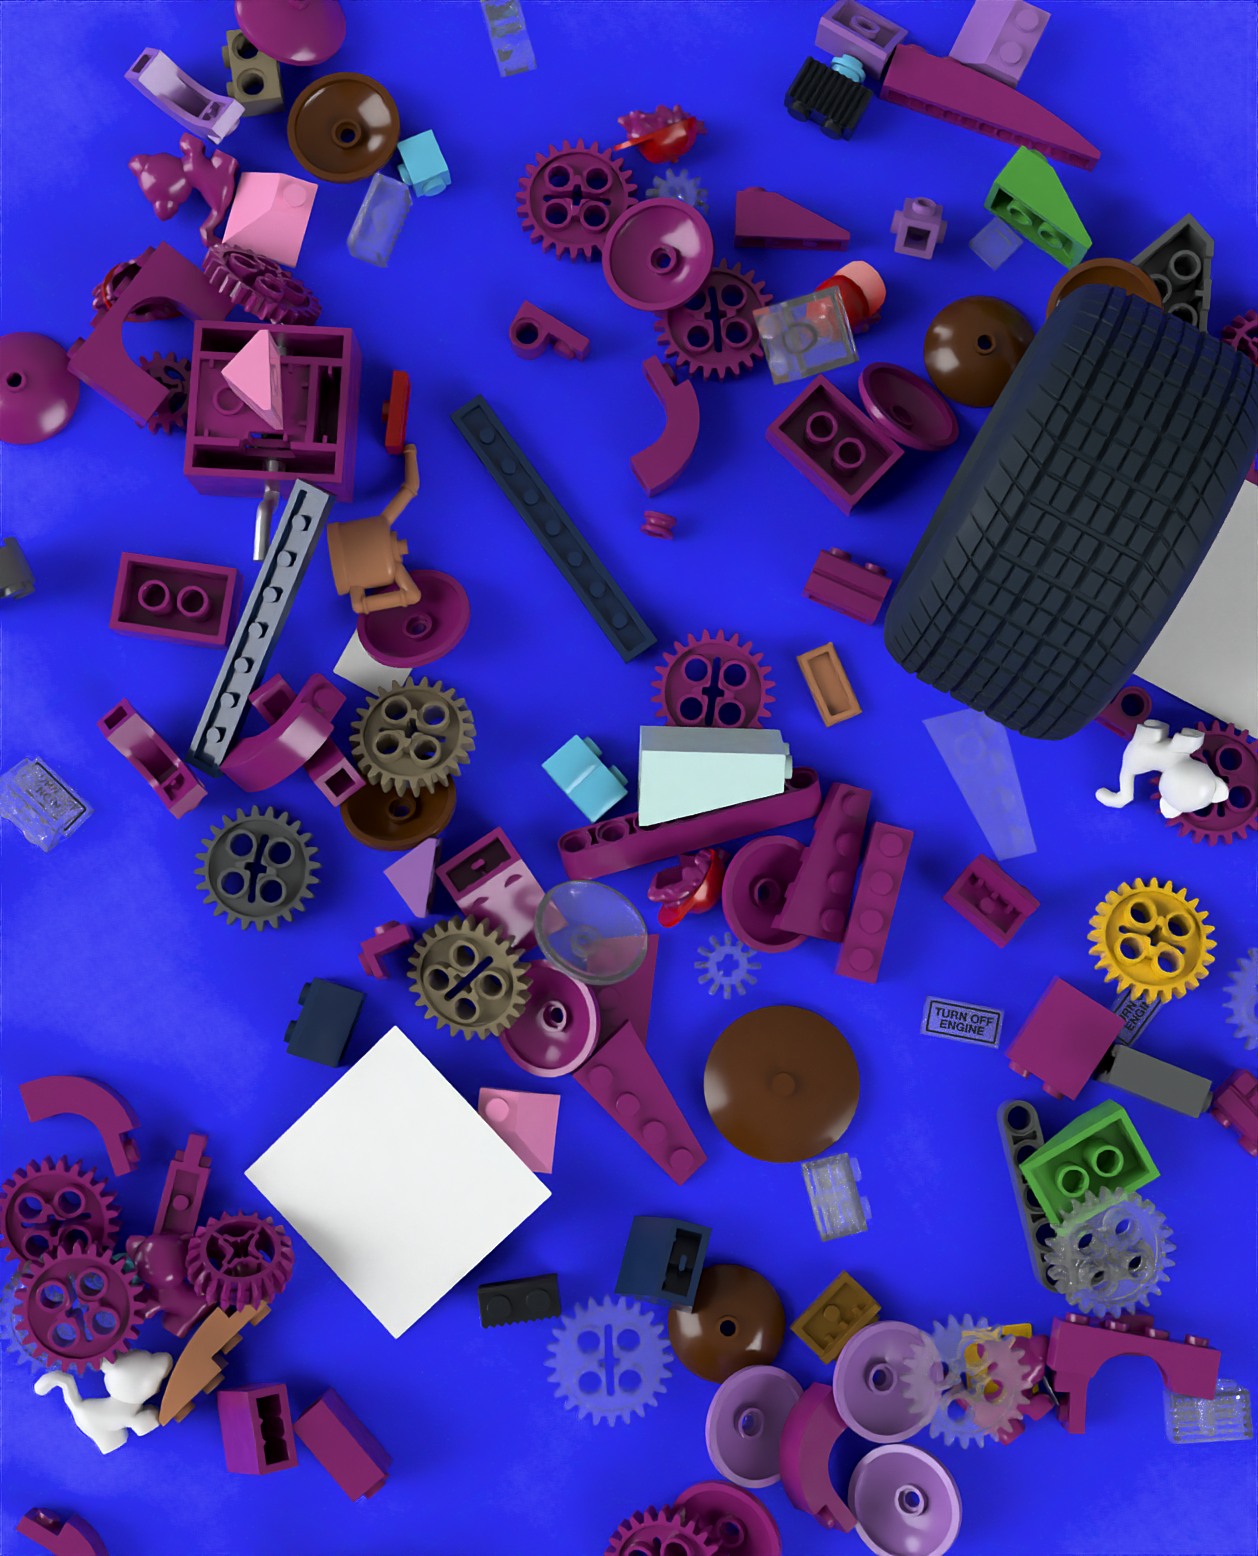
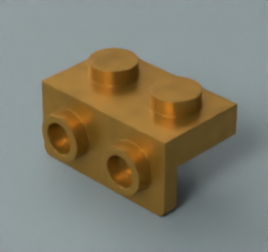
(836, 1317)

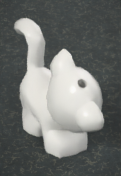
(1184, 782)
(130, 1382)

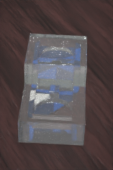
(508, 36)

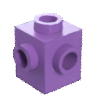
(918, 227)

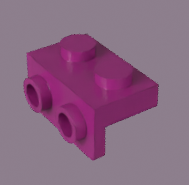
(991, 900)
(387, 939)

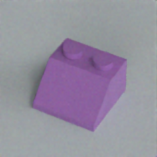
(1000, 38)

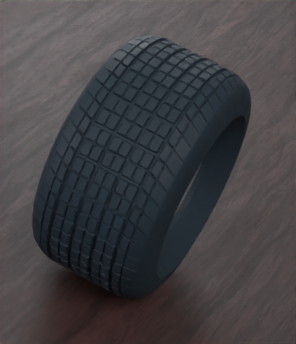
(1077, 514)

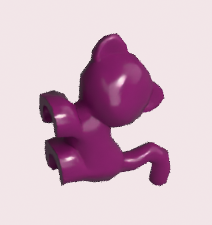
(169, 182)
(162, 1266)
(1040, 1402)

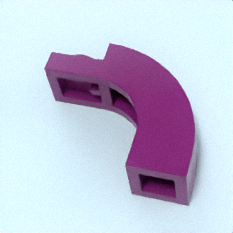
(670, 455)
(284, 747)
(153, 758)
(328, 765)
(94, 1101)
(1072, 1405)
(805, 1454)
(72, 1539)

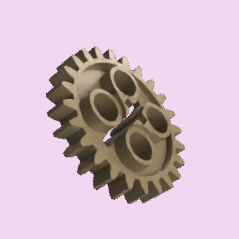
(413, 736)
(494, 1004)

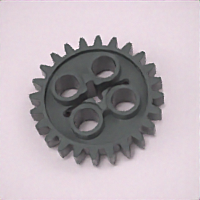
(223, 861)

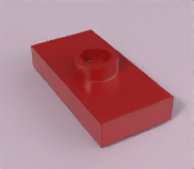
(396, 412)

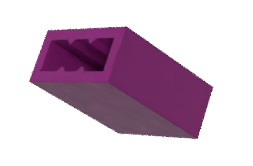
(1063, 1039)
(256, 1428)
(343, 1445)

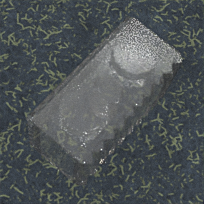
(379, 220)
(834, 1195)
(1206, 1420)

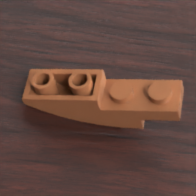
(201, 1363)

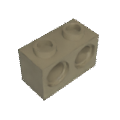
(249, 72)

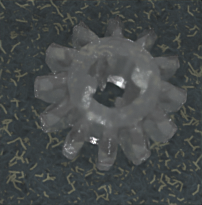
(680, 188)
(735, 975)

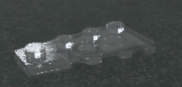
(986, 775)

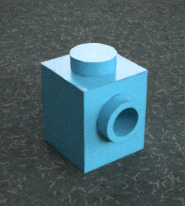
(423, 164)

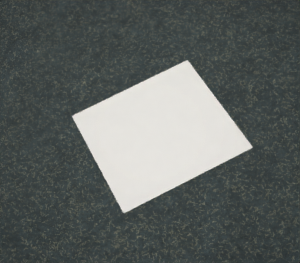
(1212, 636)
(397, 1182)

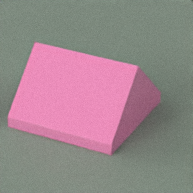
(257, 377)

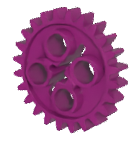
(579, 168)
(260, 286)
(683, 323)
(677, 686)
(1242, 777)
(49, 1187)
(44, 1315)
(642, 1531)

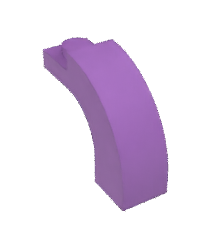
(183, 98)

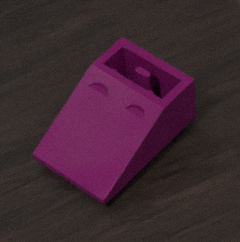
(495, 884)

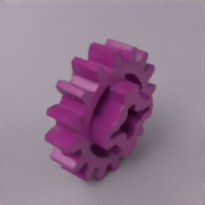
(179, 391)

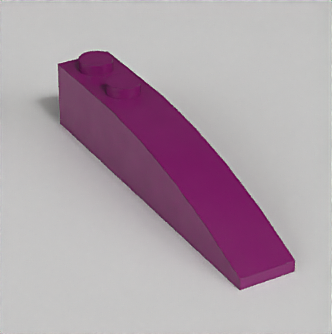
(982, 105)

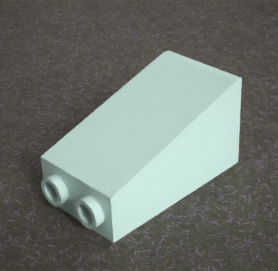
(707, 769)

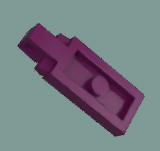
(185, 1188)

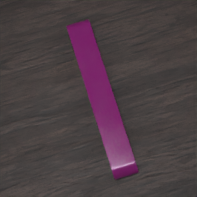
(624, 844)

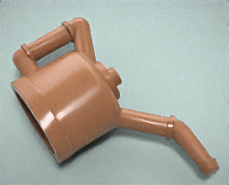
(370, 554)

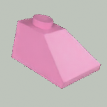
(270, 215)
(523, 1122)

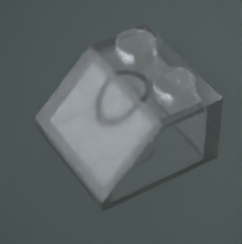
(806, 335)

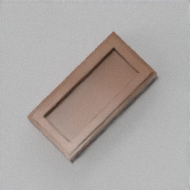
(828, 684)

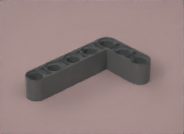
(1031, 1215)

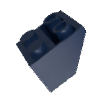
(324, 1022)
(663, 1262)

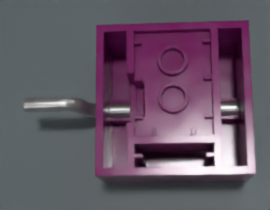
(318, 410)

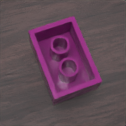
(834, 444)
(176, 601)

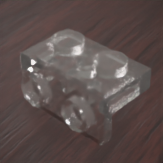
(36, 804)

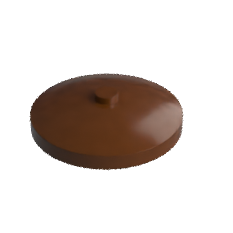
(781, 1084)

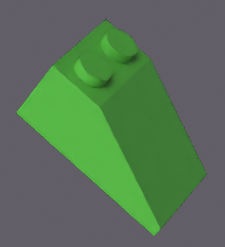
(1037, 207)
(1088, 1154)

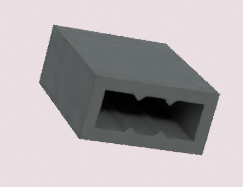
(1154, 1081)

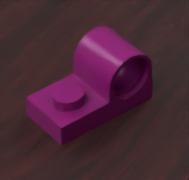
(566, 341)
(1117, 720)

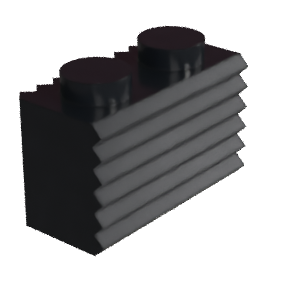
(827, 99)
(519, 1300)

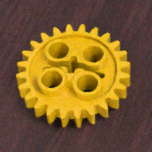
(1144, 972)

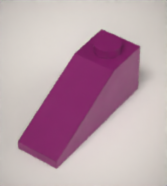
(776, 222)

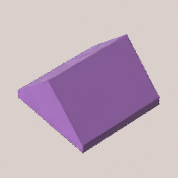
(860, 33)
(415, 876)

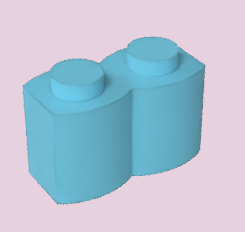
(586, 778)

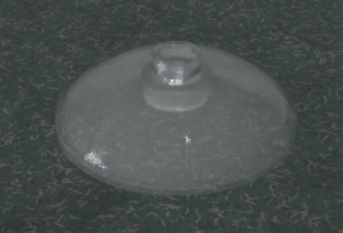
(599, 920)

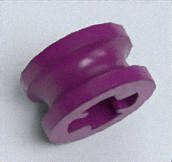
(658, 525)

